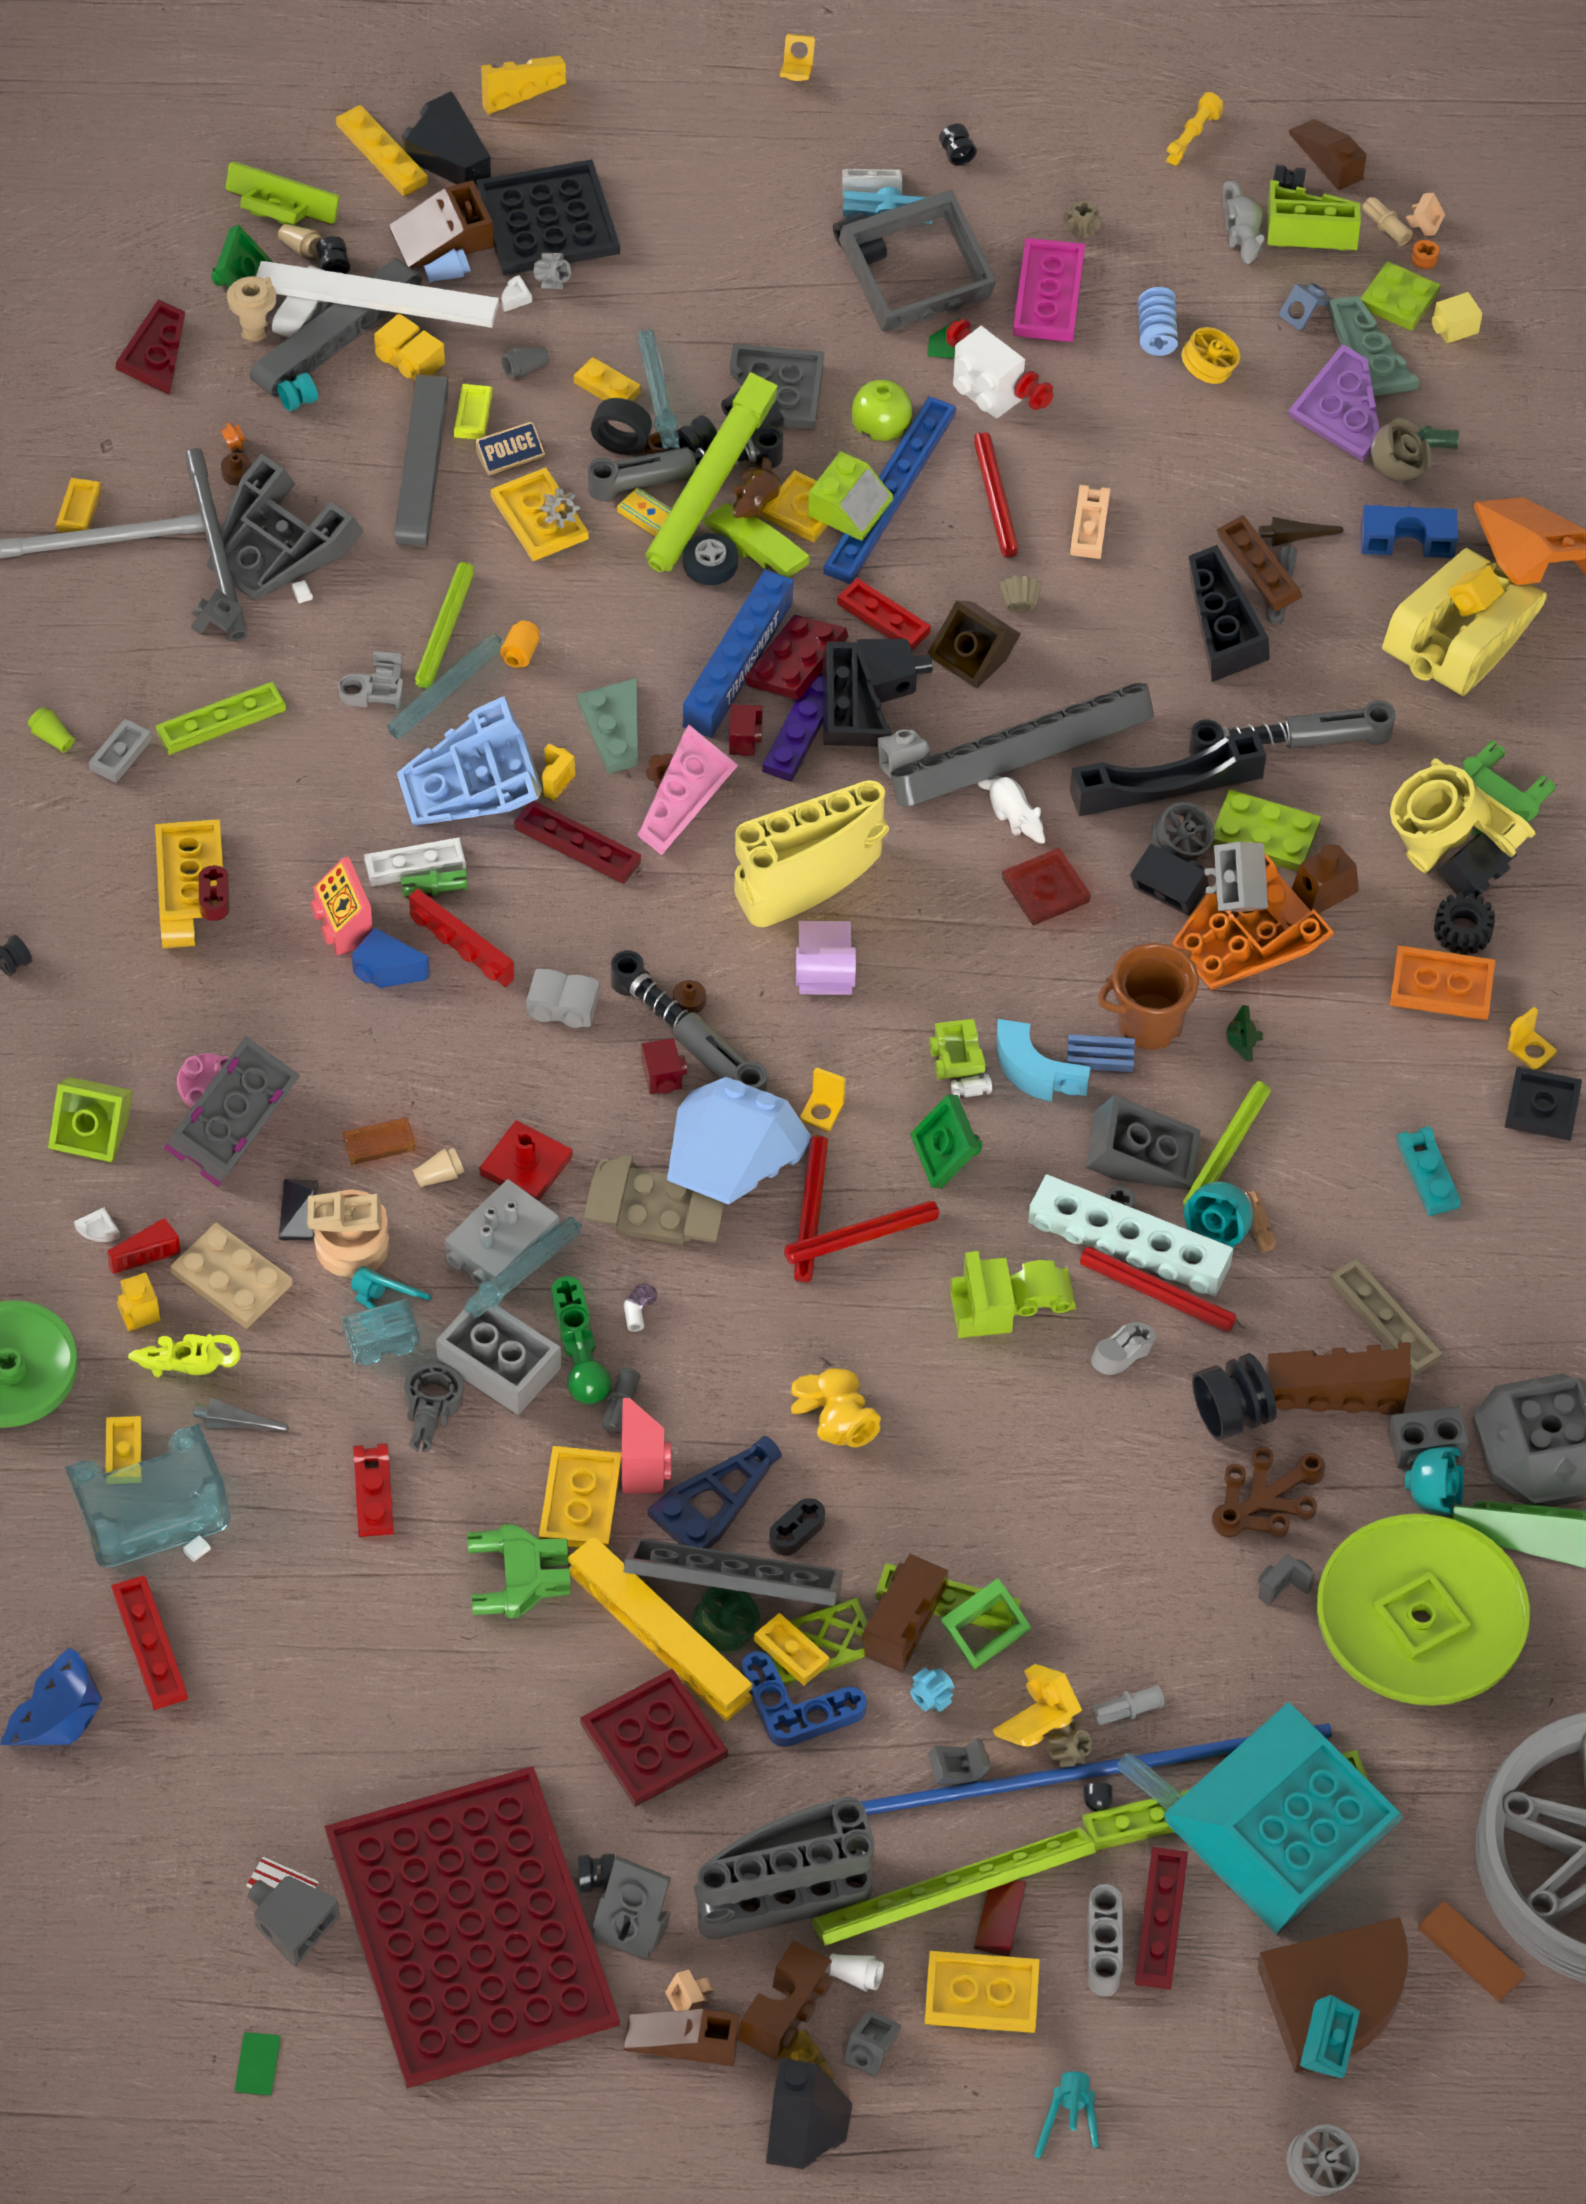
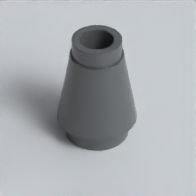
(523, 361)

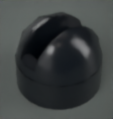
(1098, 1796)

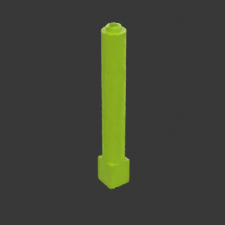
(746, 415)

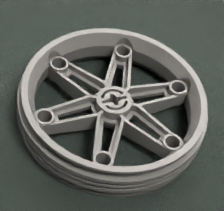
(1516, 1914)

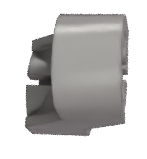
(1123, 1348)

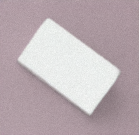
(870, 180)

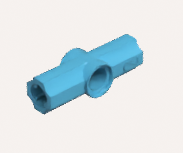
(875, 203)

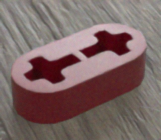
(209, 893)

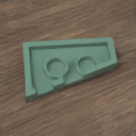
(612, 723)

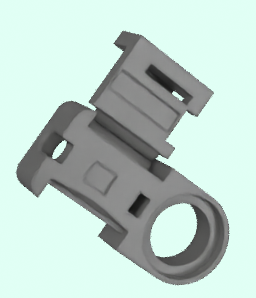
(382, 688)

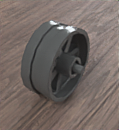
(1183, 833)

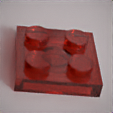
(1046, 886)

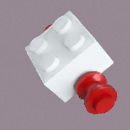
(993, 371)

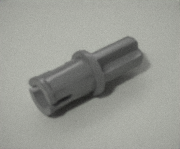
(624, 1388)

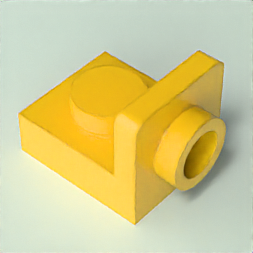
(558, 771)

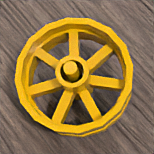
(1213, 357)

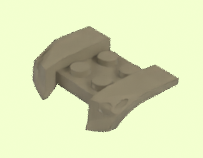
(648, 1205)

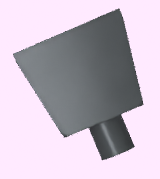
(293, 1915)

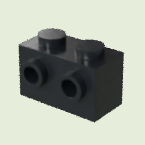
(1475, 865)
(1170, 878)

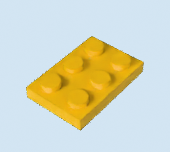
(520, 506)
(580, 1495)
(982, 1991)

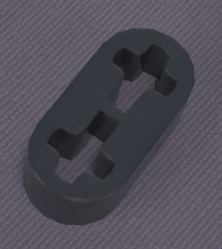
(793, 1522)

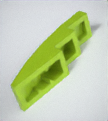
(758, 541)

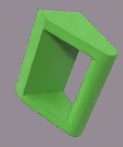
(973, 1609)

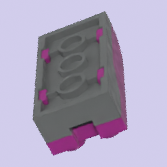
(232, 1111)

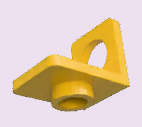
(798, 68)
(1524, 1035)
(827, 1091)

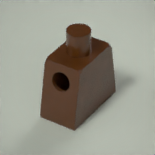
(1326, 878)

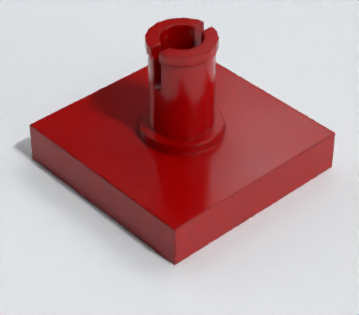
(526, 1160)

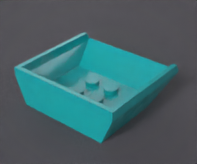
(1282, 1817)

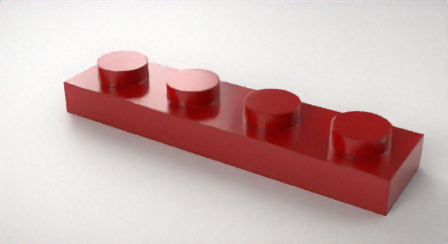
(462, 938)
(149, 1642)

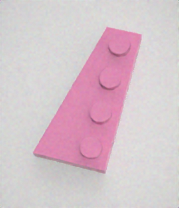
(687, 786)

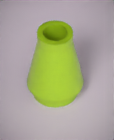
(49, 728)

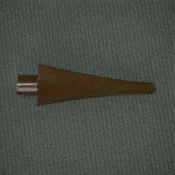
(1286, 531)

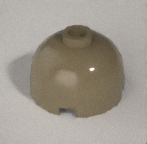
(1399, 451)

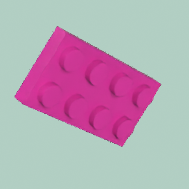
(1049, 289)

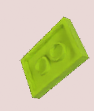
(1282, 829)

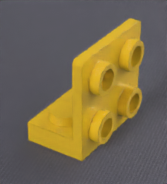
(1053, 1709)

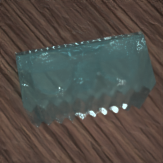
(380, 1332)

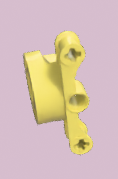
(1440, 809)

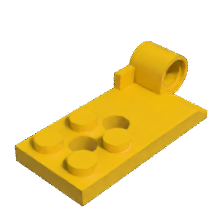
(178, 890)

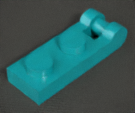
(1428, 1171)

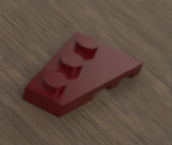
(154, 347)

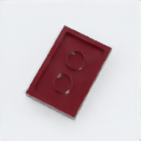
(794, 657)

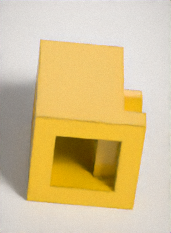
(138, 1302)

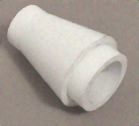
(857, 1970)

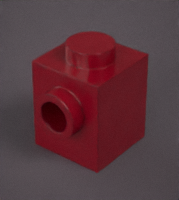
(663, 1066)

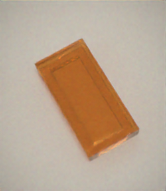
(379, 1141)

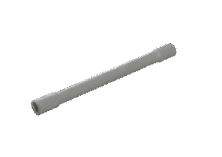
(18, 546)

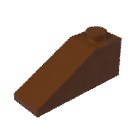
(1332, 152)

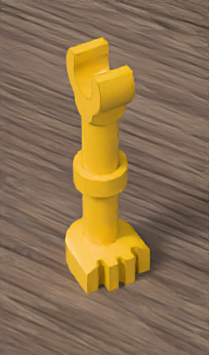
(1209, 107)

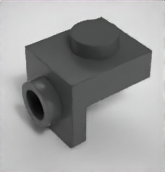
(219, 610)
(1287, 1570)
(959, 1764)

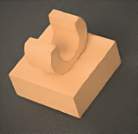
(1427, 214)
(687, 1993)

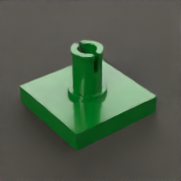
(238, 258)
(945, 1141)

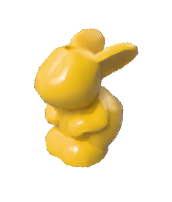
(843, 1417)

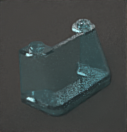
(152, 1501)

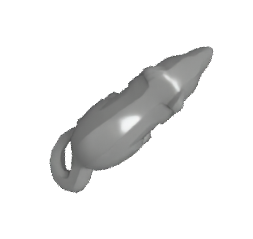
(1243, 221)

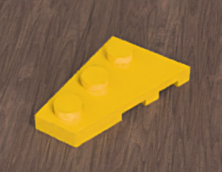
(517, 83)

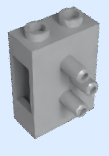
(498, 1232)

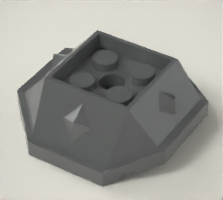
(1525, 1457)

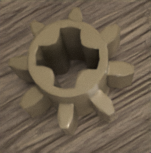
(1082, 219)
(1069, 1745)

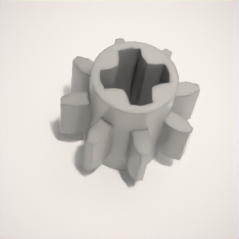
(552, 271)
(563, 515)

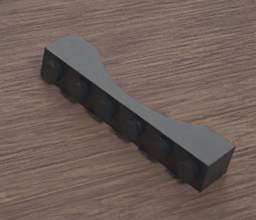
(1111, 787)

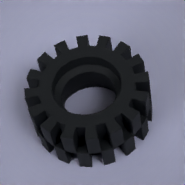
(1464, 908)

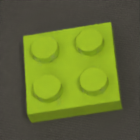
(1400, 295)

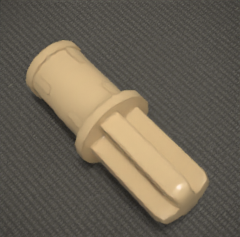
(1387, 221)

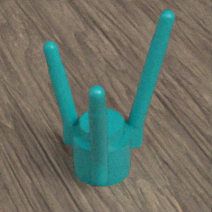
(373, 1285)
(1074, 2095)

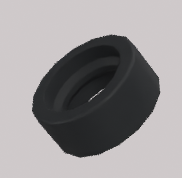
(626, 412)

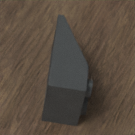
(1142, 1145)

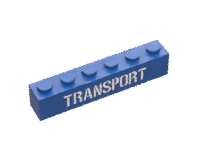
(738, 653)

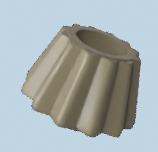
(1020, 592)

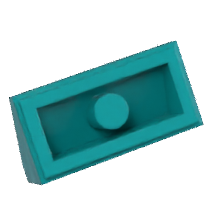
(1330, 2037)

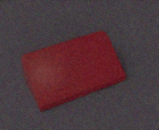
(1000, 1918)

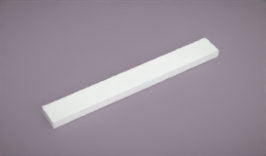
(380, 294)

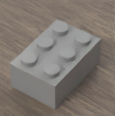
(499, 1356)

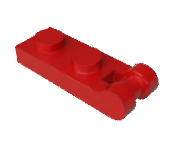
(373, 1491)

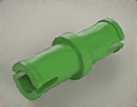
(435, 882)

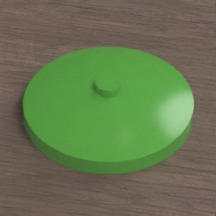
(35, 1362)

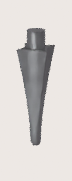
(222, 1415)

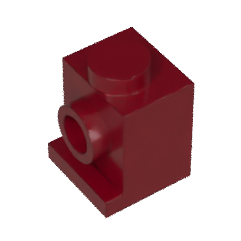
(745, 729)

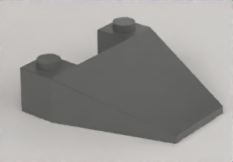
(270, 544)

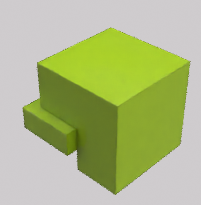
(983, 1297)

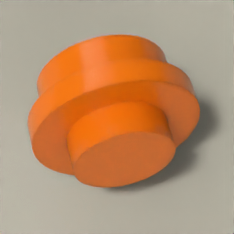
(233, 436)

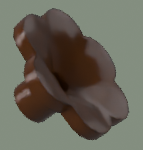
(658, 767)

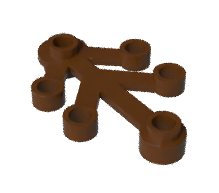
(1265, 1497)

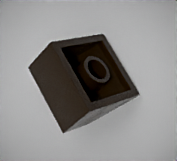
(973, 643)

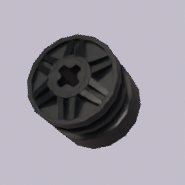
(1234, 1396)

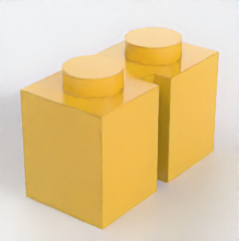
(412, 356)

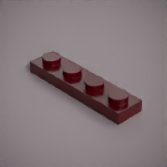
(577, 841)
(1161, 1918)

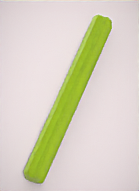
(444, 625)
(1232, 1137)

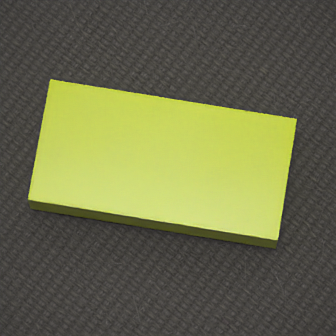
(473, 411)

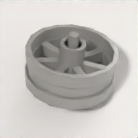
(1322, 2160)

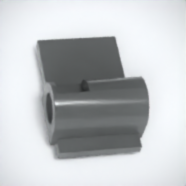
(631, 1909)

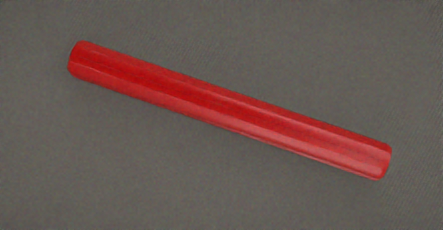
(996, 494)
(811, 1202)
(861, 1232)
(1158, 1289)

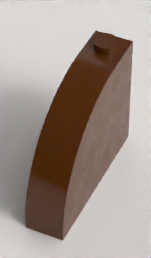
(1354, 1965)

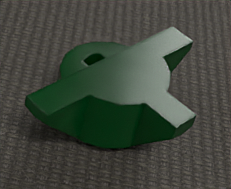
(1242, 1033)

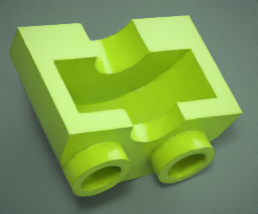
(956, 1049)
(1041, 1286)

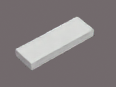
(414, 860)

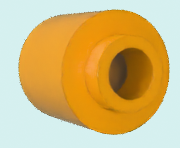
(520, 644)

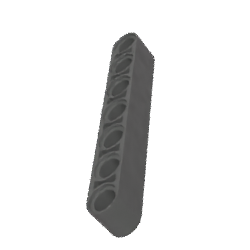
(325, 335)
(421, 460)

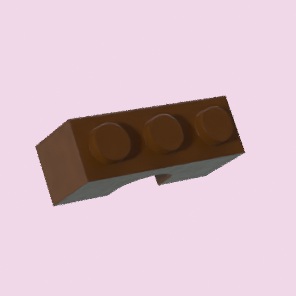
(772, 2023)

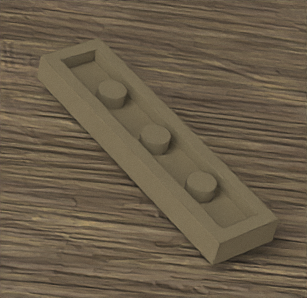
(1384, 1315)

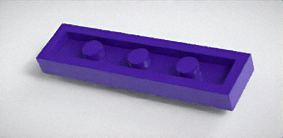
(796, 734)

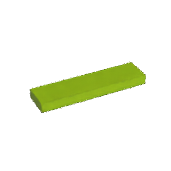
(220, 718)
(996, 1618)

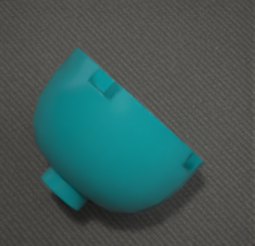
(1219, 1213)
(1436, 1481)

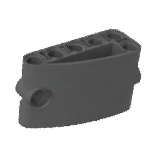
(790, 1861)

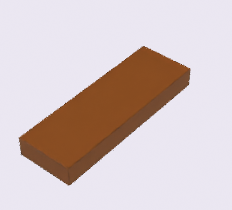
(1471, 1951)

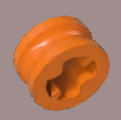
(1429, 257)

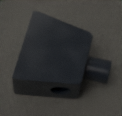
(893, 667)

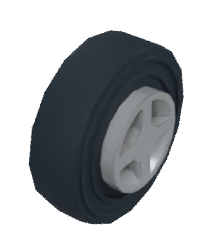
(712, 547)

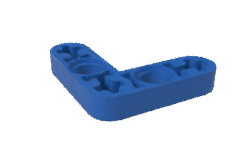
(786, 1713)

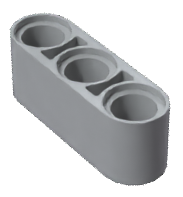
(1101, 1955)

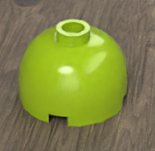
(881, 410)

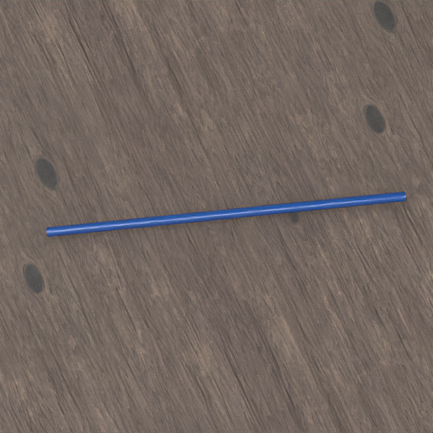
(1055, 1776)

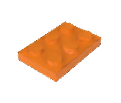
(1442, 982)

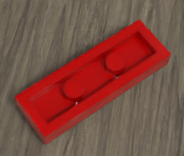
(883, 613)

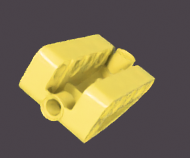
(1453, 648)
(807, 851)

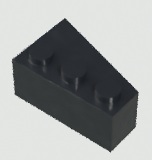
(849, 701)

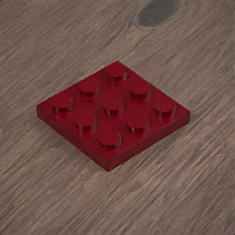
(653, 1737)

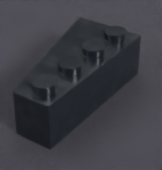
(1226, 619)

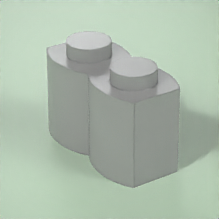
(563, 998)

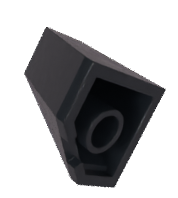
(447, 142)
(806, 2115)

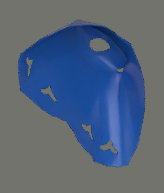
(59, 1712)

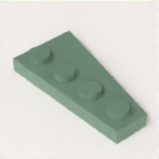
(1359, 332)

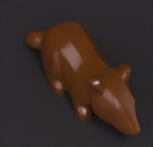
(759, 488)

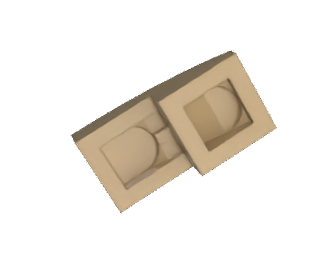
(342, 1214)

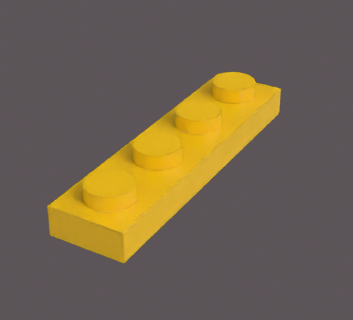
(382, 150)

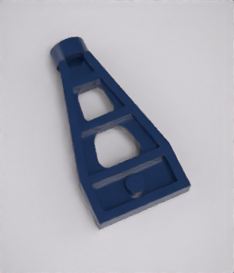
(686, 1523)

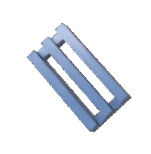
(1101, 1048)

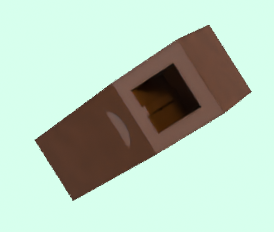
(685, 2035)

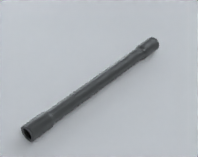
(198, 474)

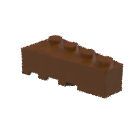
(1342, 1379)

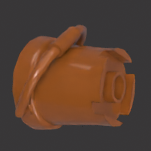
(1152, 993)

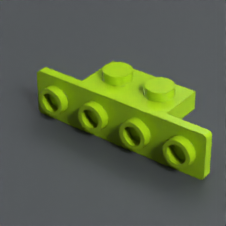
(280, 197)

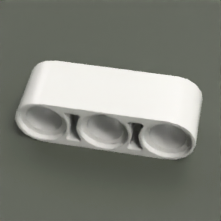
(297, 313)

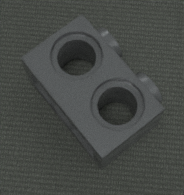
(1426, 1429)

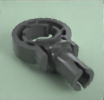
(431, 1407)

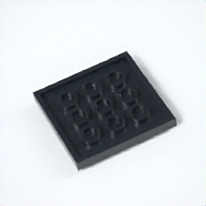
(548, 213)

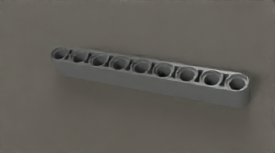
(1022, 744)

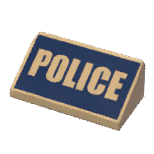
(509, 448)

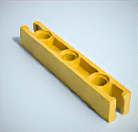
(660, 1629)

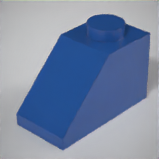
(388, 961)

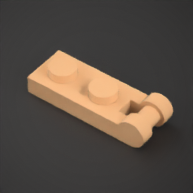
(1090, 522)

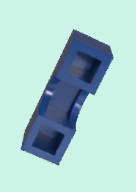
(1430, 526)

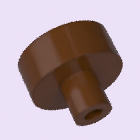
(234, 467)
(690, 996)

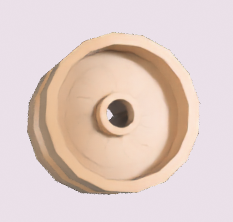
(348, 1251)

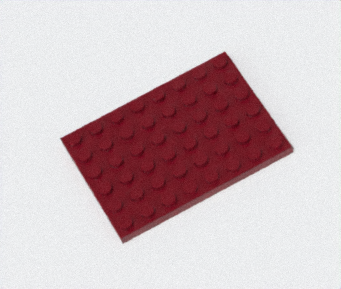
(471, 1927)

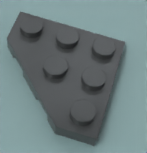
(795, 373)

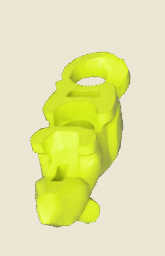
(191, 1356)

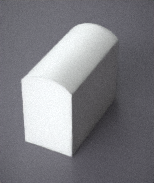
(302, 591)
(196, 1548)

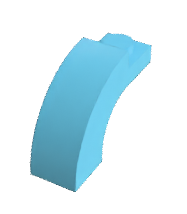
(1031, 1070)

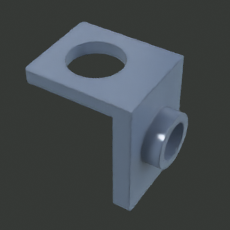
(1310, 297)

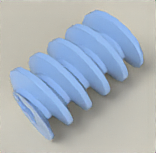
(1158, 321)

